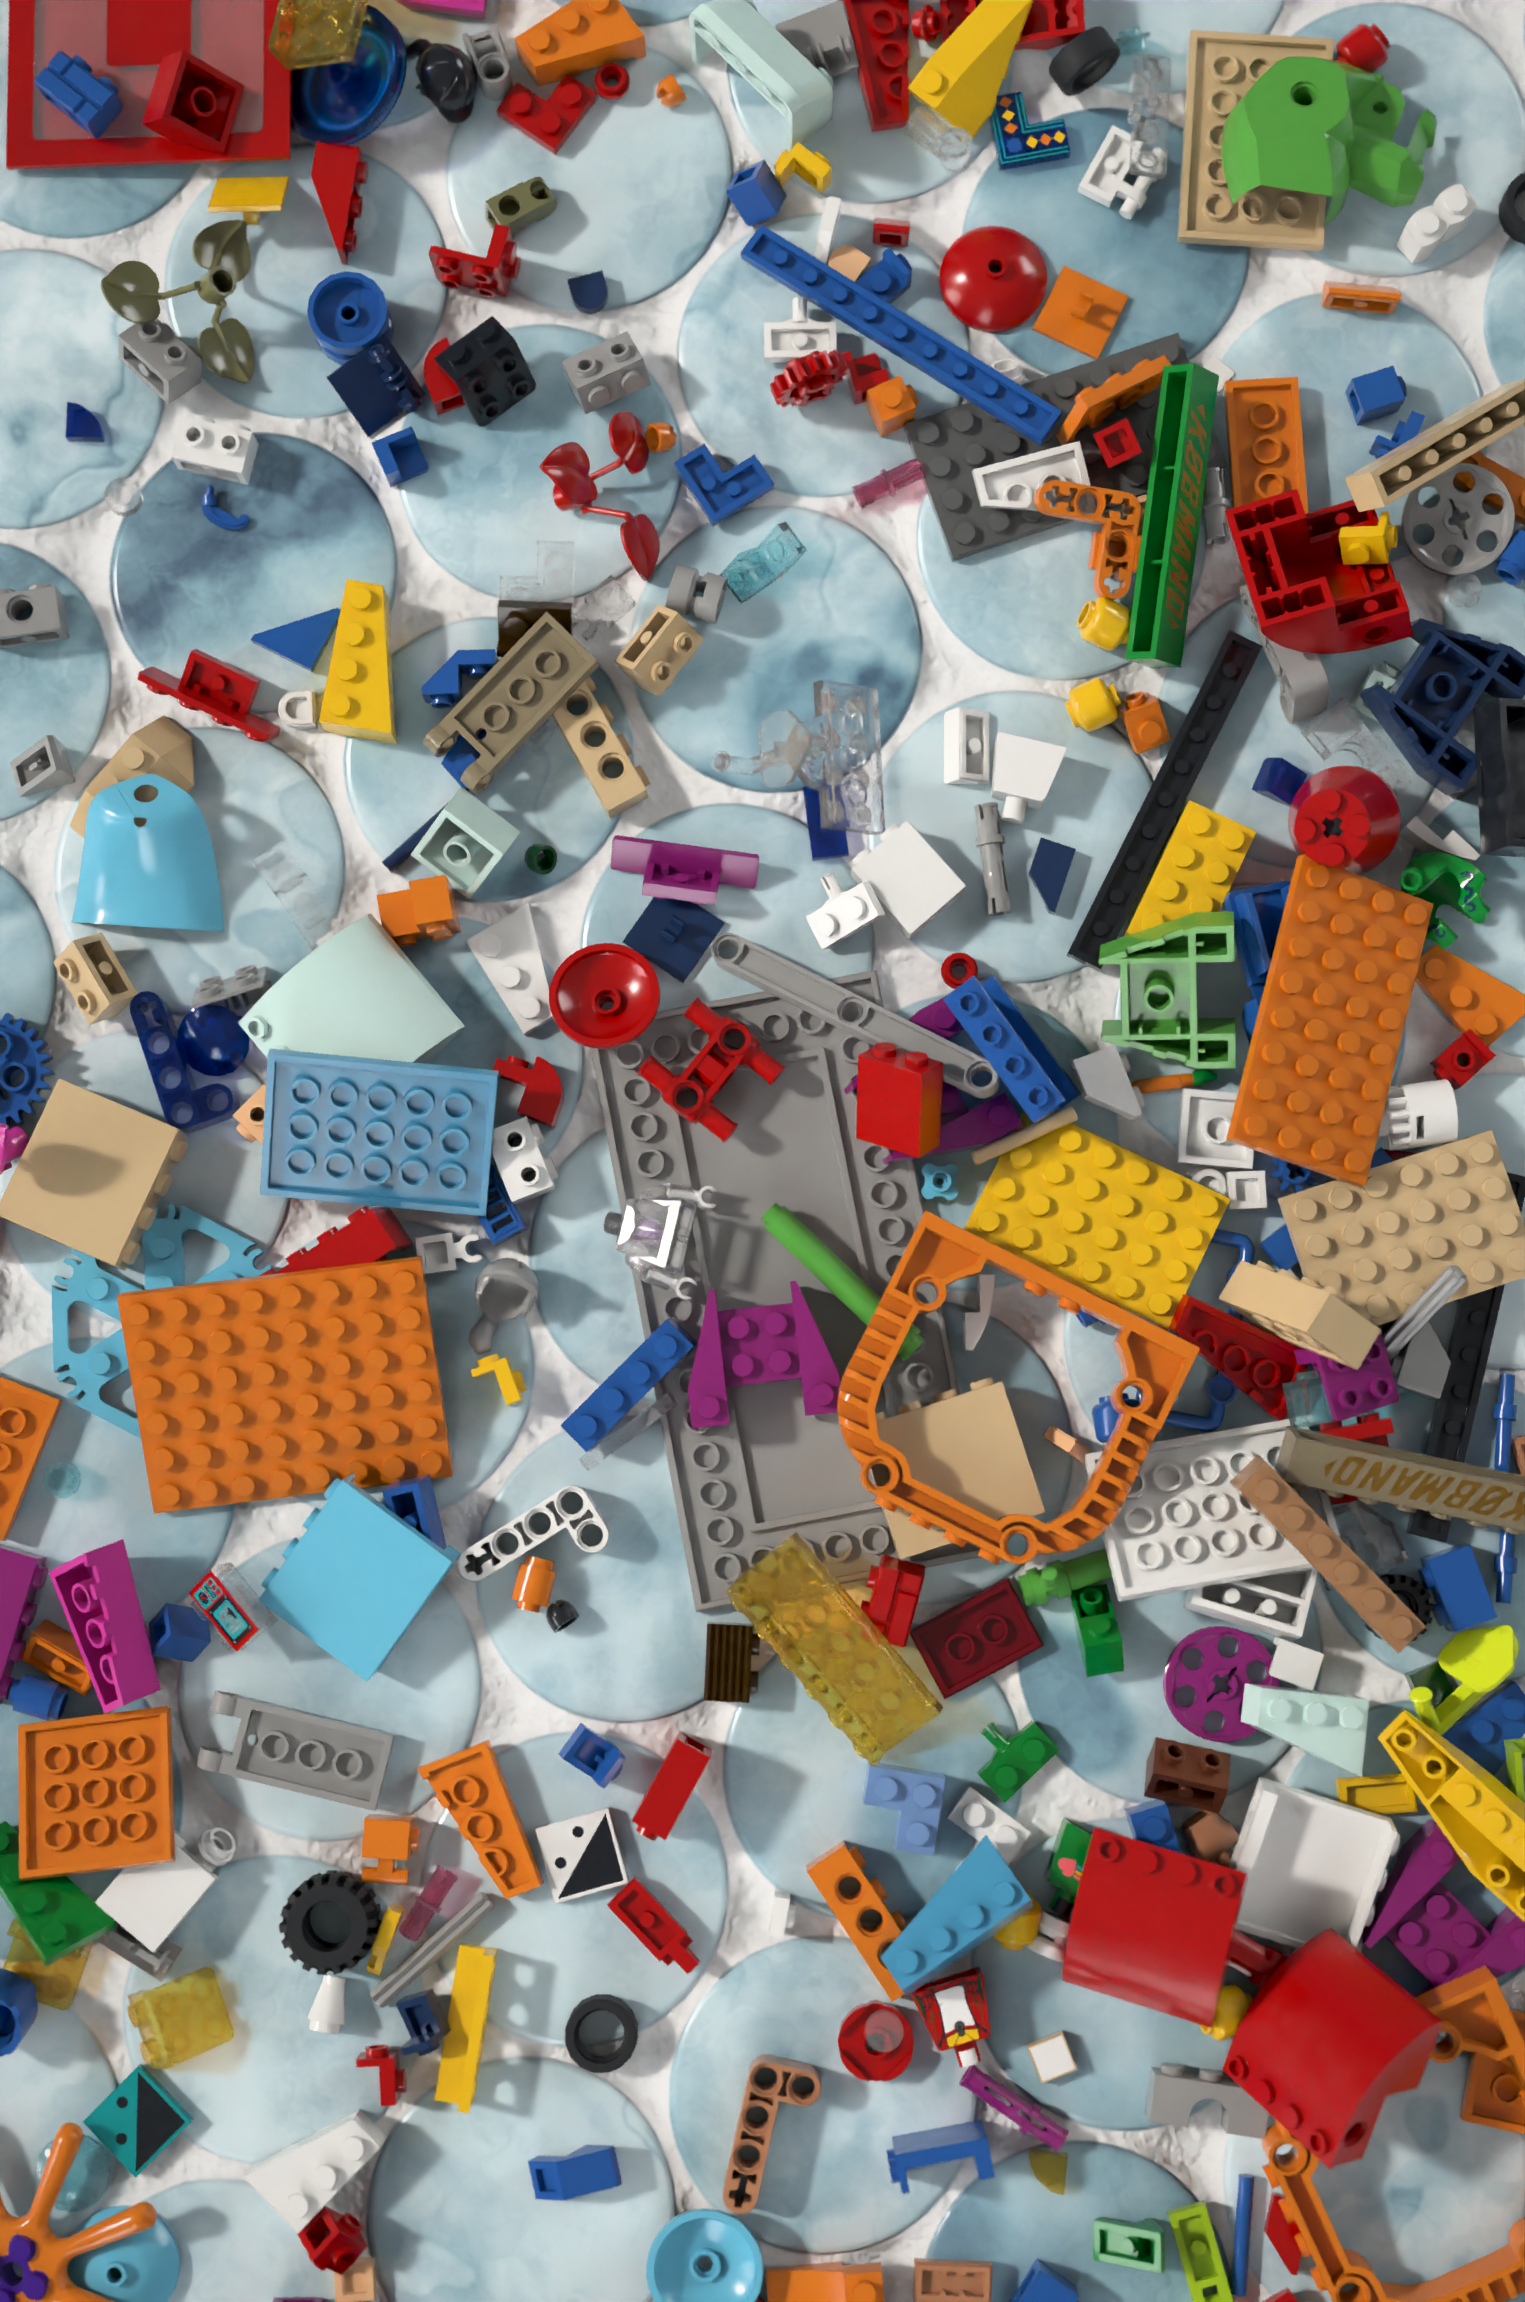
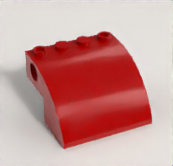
(1300, 581)
(1153, 1927)
(1330, 2046)

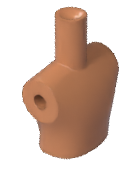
(1210, 1837)

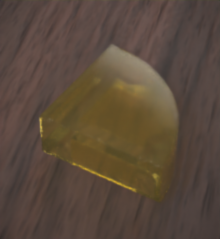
(1049, 2168)

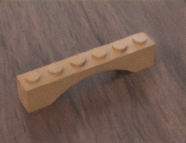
(1328, 1554)

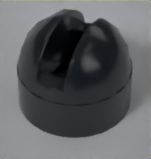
(561, 1615)

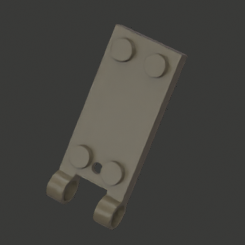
(514, 699)

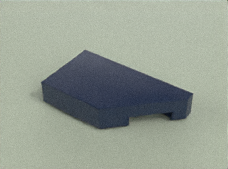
(1050, 871)

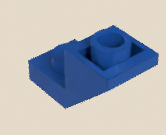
(446, 684)
(575, 2175)

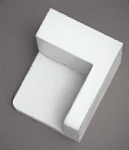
(1295, 1663)

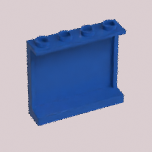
(1012, 1047)

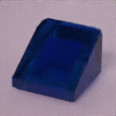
(1279, 780)

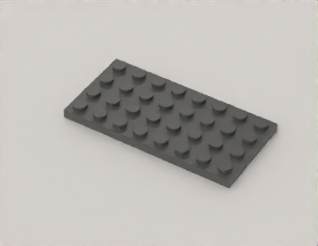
(970, 438)

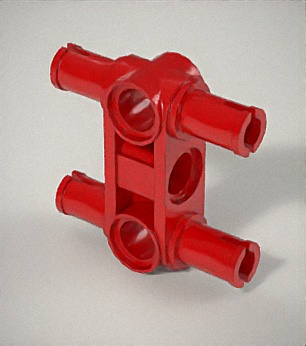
(710, 1070)

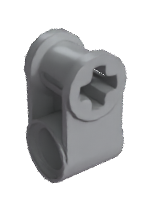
(489, 58)

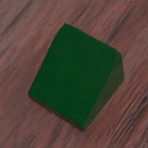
(1433, 1678)

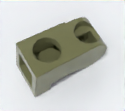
(521, 205)

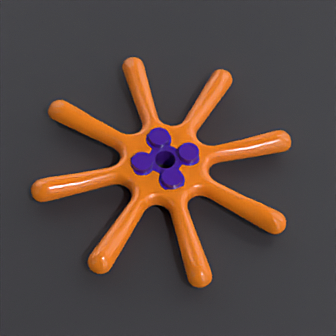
(42, 2253)

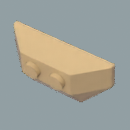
(154, 749)

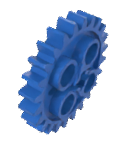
(22, 1054)

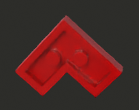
(551, 120)

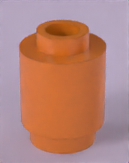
(534, 1583)

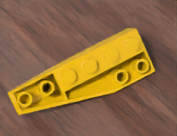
(1468, 1805)

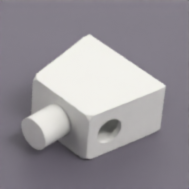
(1023, 773)

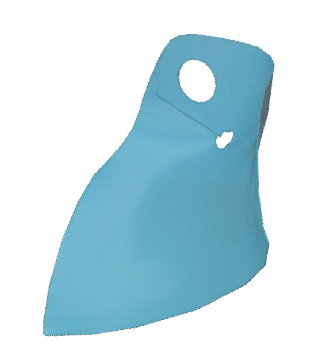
(151, 872)

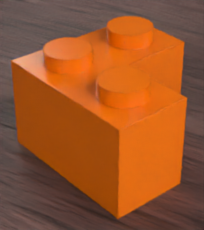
(420, 912)

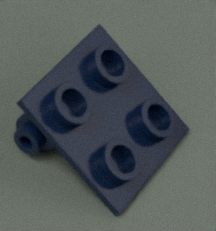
(376, 385)

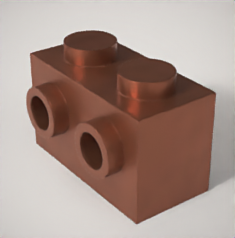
(1187, 1772)

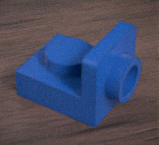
(888, 277)
(1403, 432)

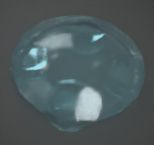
(86, 2178)

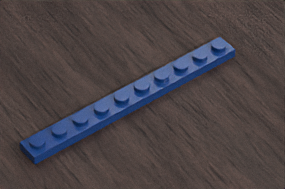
(901, 335)

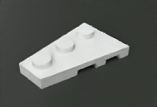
(515, 967)

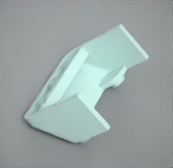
(766, 62)

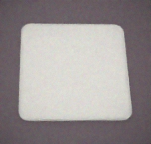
(1218, 367)

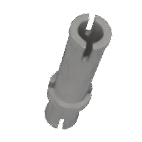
(991, 848)

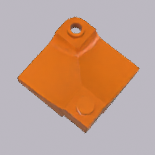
(825, 2283)

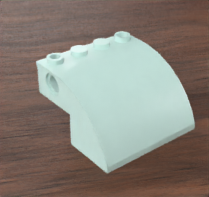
(356, 1001)

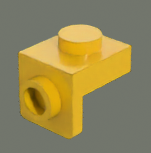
(807, 165)
(1368, 543)
(510, 1381)

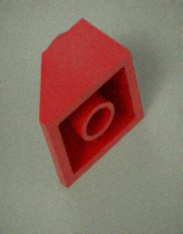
(192, 102)

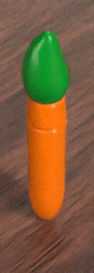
(1197, 1078)

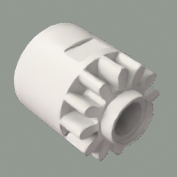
(1419, 1115)

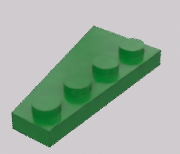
(49, 1910)

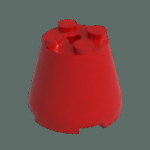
(1367, 814)

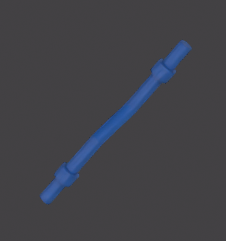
(1504, 1413)

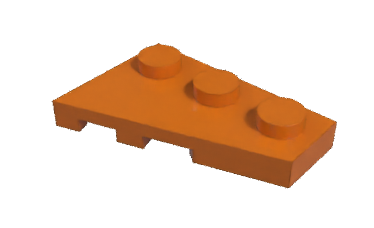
(1469, 995)

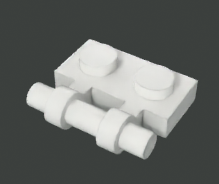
(1109, 170)

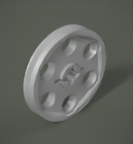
(1477, 520)

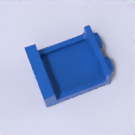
(940, 2146)

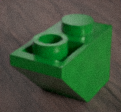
(1097, 1630)

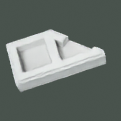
(827, 228)

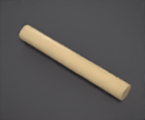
(1024, 1135)

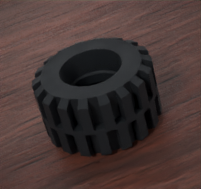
(307, 1945)

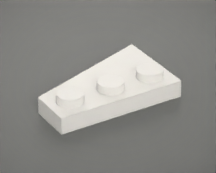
(1015, 481)

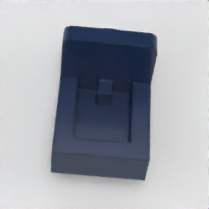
(423, 2021)

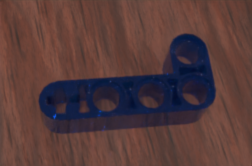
(173, 1060)

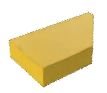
(385, 1938)

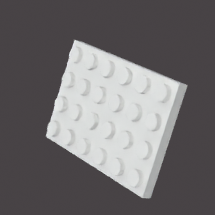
(1190, 1525)

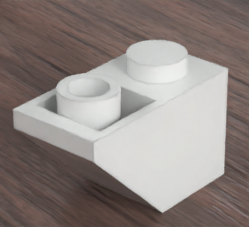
(1105, 1082)

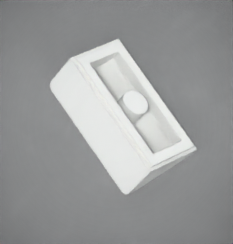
(966, 747)

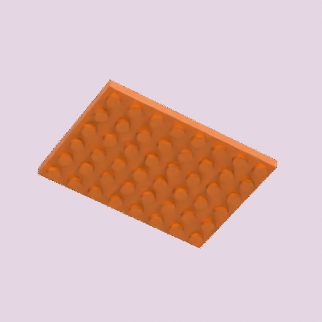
(286, 1383)

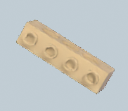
(614, 794)

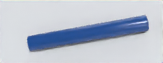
(1242, 2235)

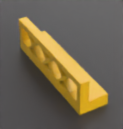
(468, 2024)

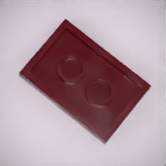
(976, 1638)

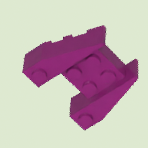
(959, 1126)
(758, 1348)
(1432, 1925)

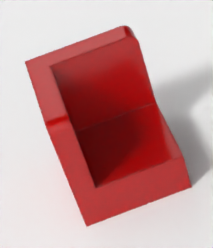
(863, 375)

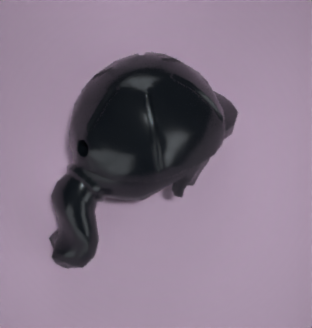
(444, 78)

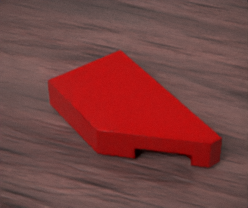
(1282, 2234)

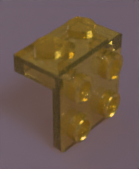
(54, 1983)
(180, 2018)

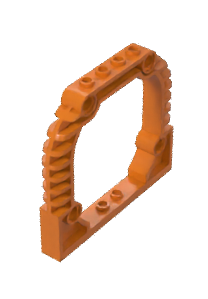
(1149, 1361)
(1474, 2021)

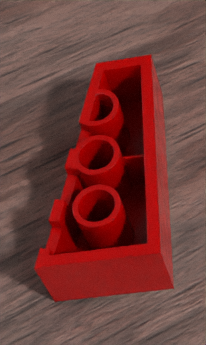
(363, 1240)

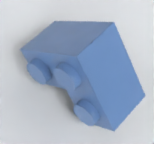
(915, 1795)

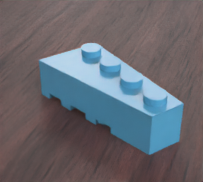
(960, 1916)

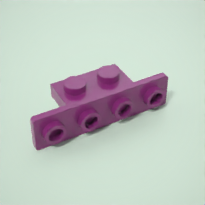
(683, 869)

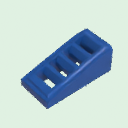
(510, 1230)

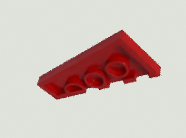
(882, 51)
(1240, 1352)

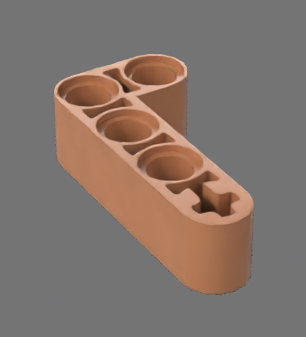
(760, 2133)

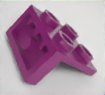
(1353, 1390)

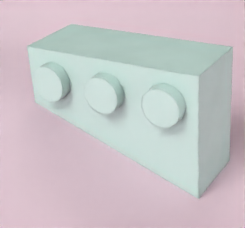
(1313, 1721)

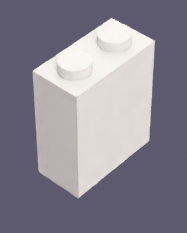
(907, 878)
(158, 1897)

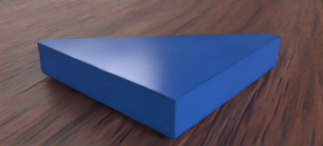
(301, 640)

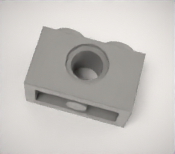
(46, 622)

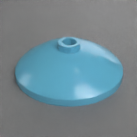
(678, 2246)
(146, 2261)

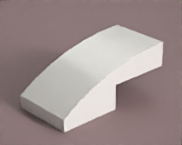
(1426, 840)
(975, 1322)

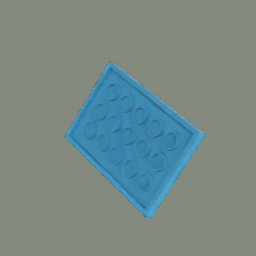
(378, 1132)

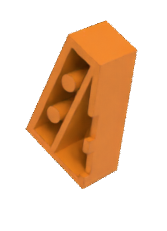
(579, 39)

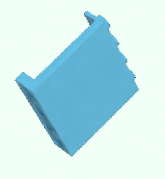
(356, 1578)

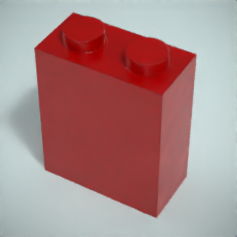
(899, 1099)
(671, 1787)

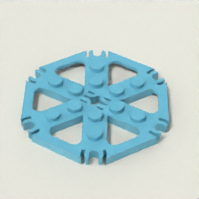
(100, 1288)

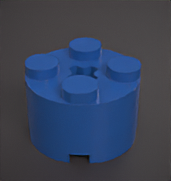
(17, 2009)

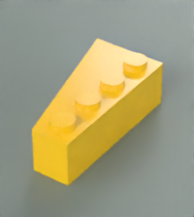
(360, 673)

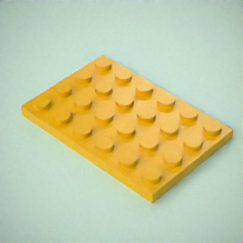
(1100, 1219)

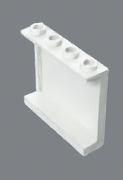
(1310, 1865)

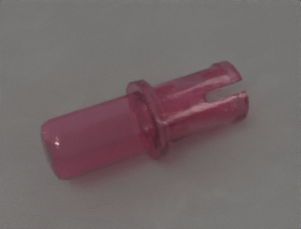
(888, 482)
(427, 1903)

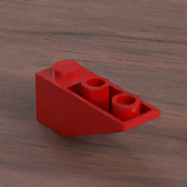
(337, 180)

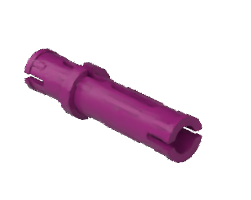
(1052, 2134)

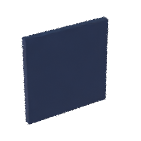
(673, 935)

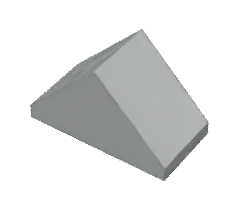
(42, 767)

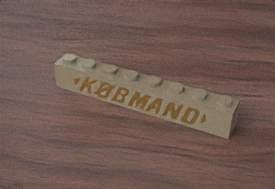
(1402, 1479)

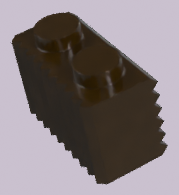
(729, 1662)

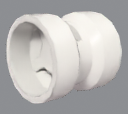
(1055, 1927)

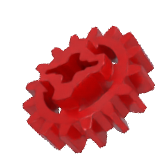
(808, 378)

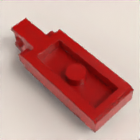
(653, 1925)

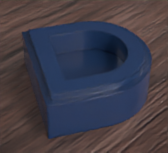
(589, 292)

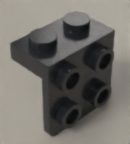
(487, 371)

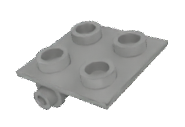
(823, 38)
(247, 980)

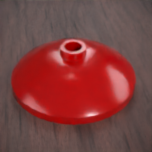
(991, 299)
(600, 976)

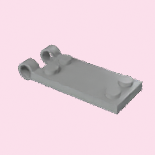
(301, 1752)

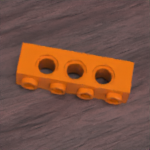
(827, 1874)

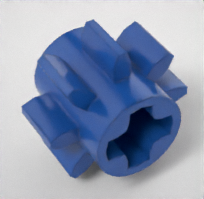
(1283, 1172)

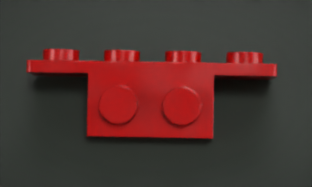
(215, 689)

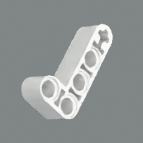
(529, 1539)

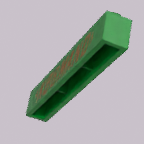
(1172, 516)

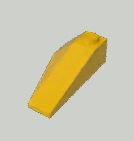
(969, 67)

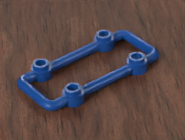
(1218, 1388)

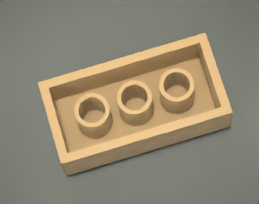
(1301, 1312)

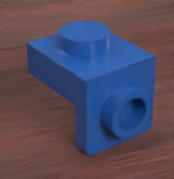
(593, 1755)

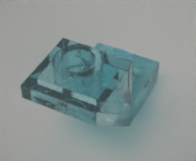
(764, 564)

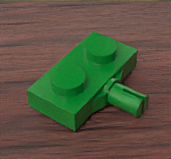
(1015, 1758)

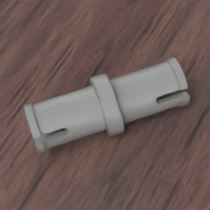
(1214, 507)

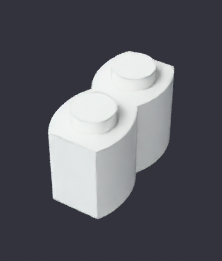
(1436, 223)

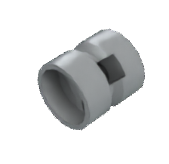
(684, 589)

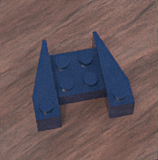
(1437, 696)

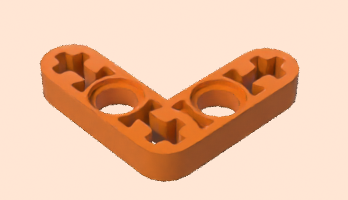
(1111, 527)

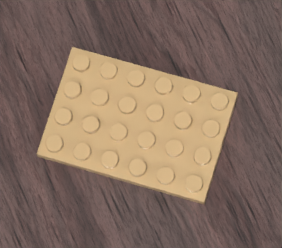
(1217, 78)
(1408, 1225)

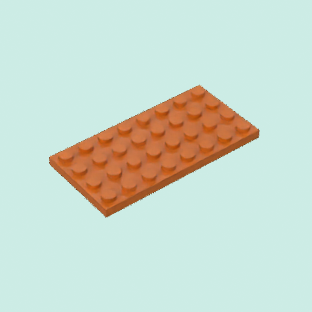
(1330, 1022)

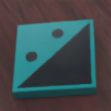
(138, 2120)

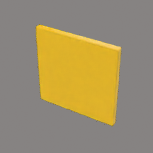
(249, 196)

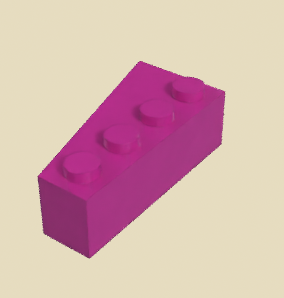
(107, 1624)

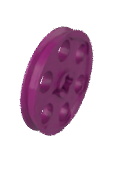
(1201, 1681)

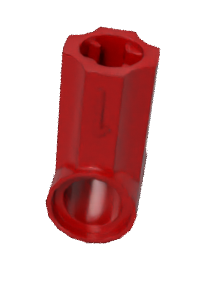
(1254, 1959)

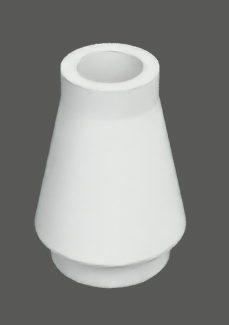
(329, 2006)

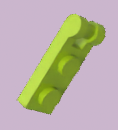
(1199, 2252)

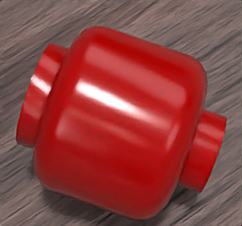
(1364, 48)

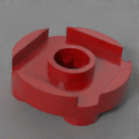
(873, 2064)

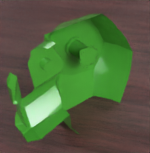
(1324, 130)

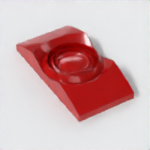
(1046, 27)

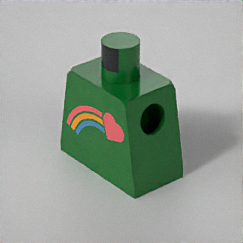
(1067, 1865)

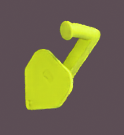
(1477, 1660)

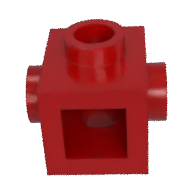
(333, 2240)

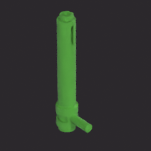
(831, 1270)
(1064, 1577)

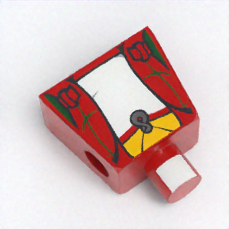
(956, 2013)

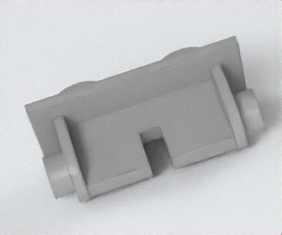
(131, 1949)

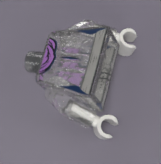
(657, 1232)

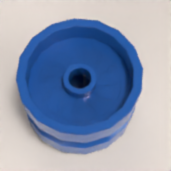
(348, 315)

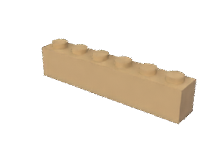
(1438, 447)

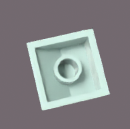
(465, 842)

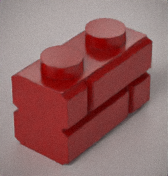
(893, 1597)

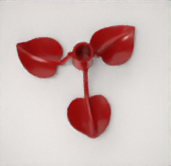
(575, 489)

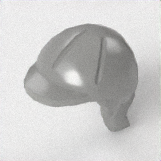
(502, 1293)

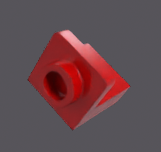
(391, 2078)

